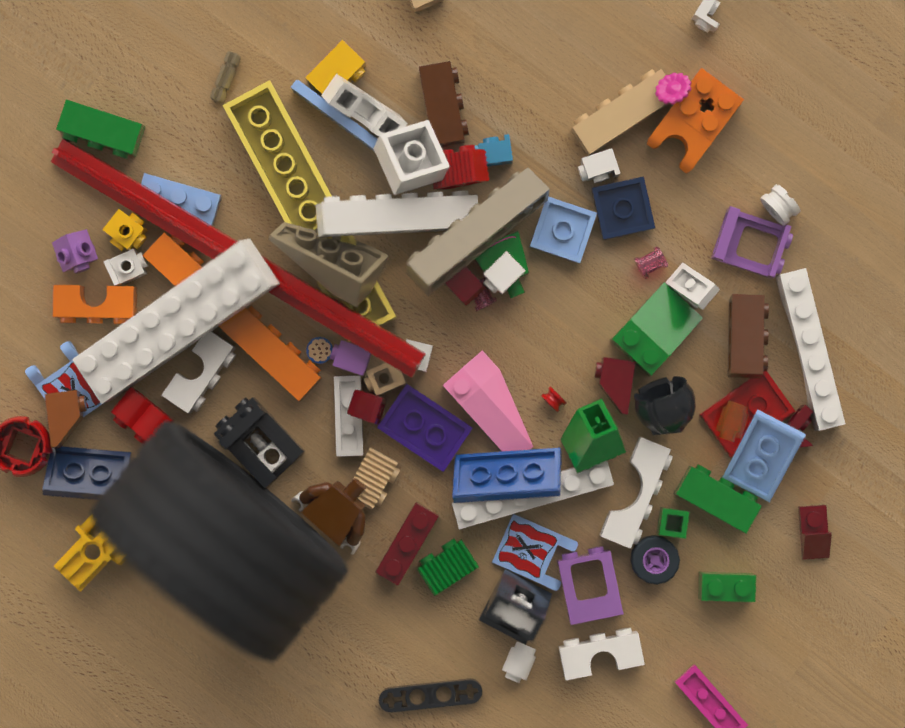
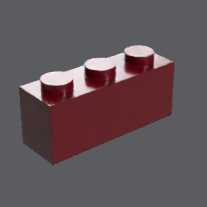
(407, 543)

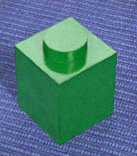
(673, 522)

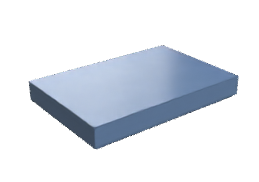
(763, 455)

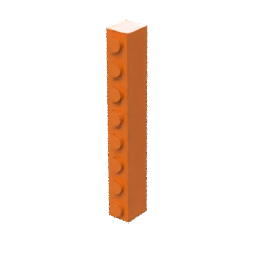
(245, 327)

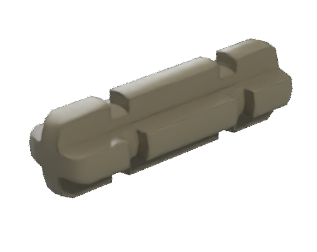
(225, 77)

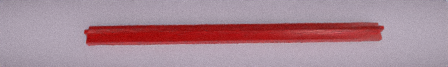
(214, 243)

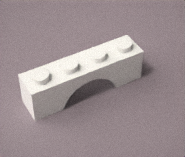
(624, 524)

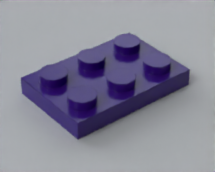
(424, 427)

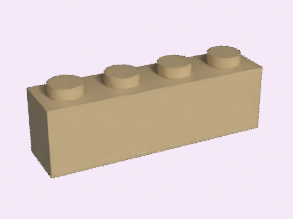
(620, 115)

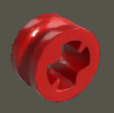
(553, 399)

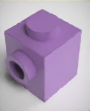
(350, 357)

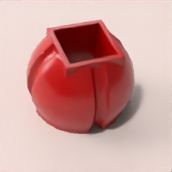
(16, 465)

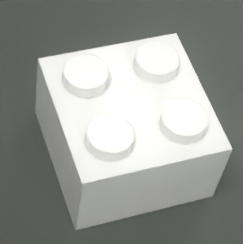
(411, 157)

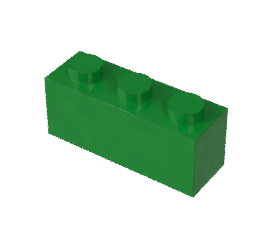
(100, 129)
(718, 498)

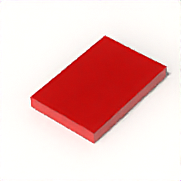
(757, 395)

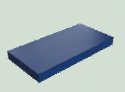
(507, 475)

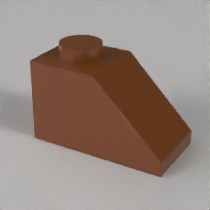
(64, 415)

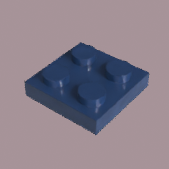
(623, 208)

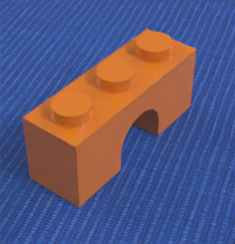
(71, 304)

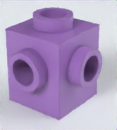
(75, 251)

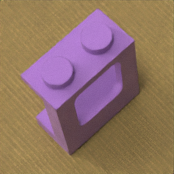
(730, 235)
(594, 608)

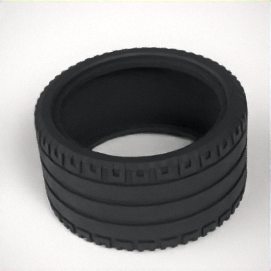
(218, 542)

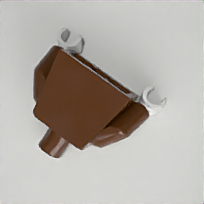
(335, 511)

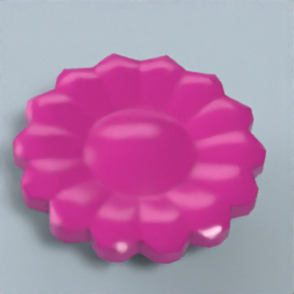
(673, 88)

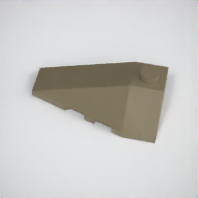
(340, 267)

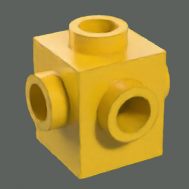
(117, 226)

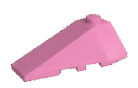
(487, 400)

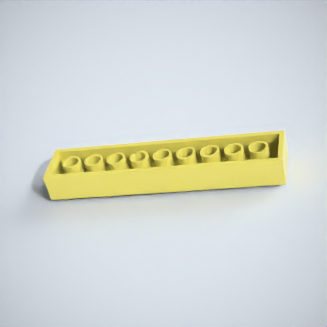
(291, 174)

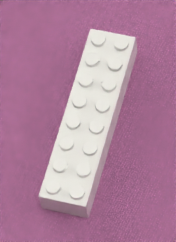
(176, 321)

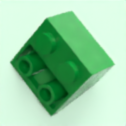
(592, 437)

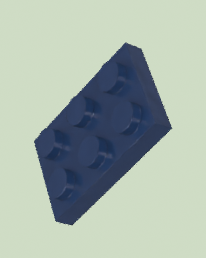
(82, 472)

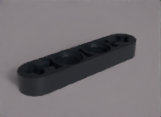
(431, 699)

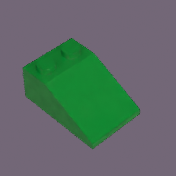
(656, 329)

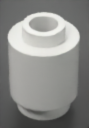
(519, 662)

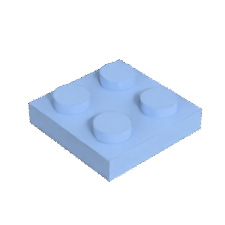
(563, 230)

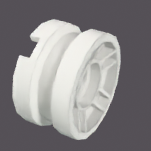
(780, 205)

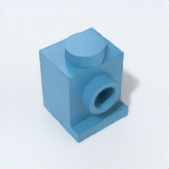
(497, 151)

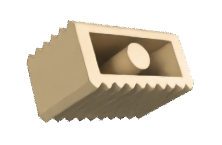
(375, 473)

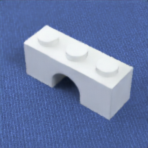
(361, 106)
(189, 393)
(577, 655)

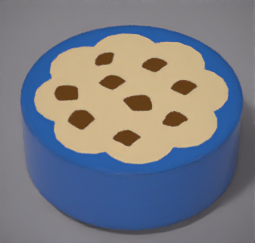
(319, 350)

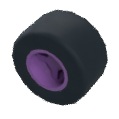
(655, 560)

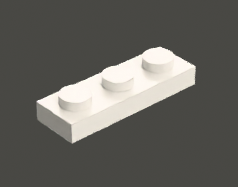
(348, 428)

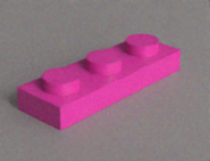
(709, 699)

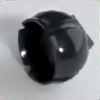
(665, 405)

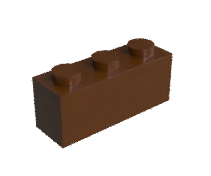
(443, 103)
(747, 336)

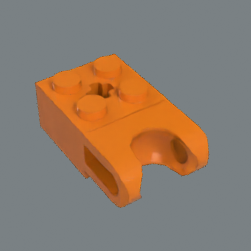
(693, 126)

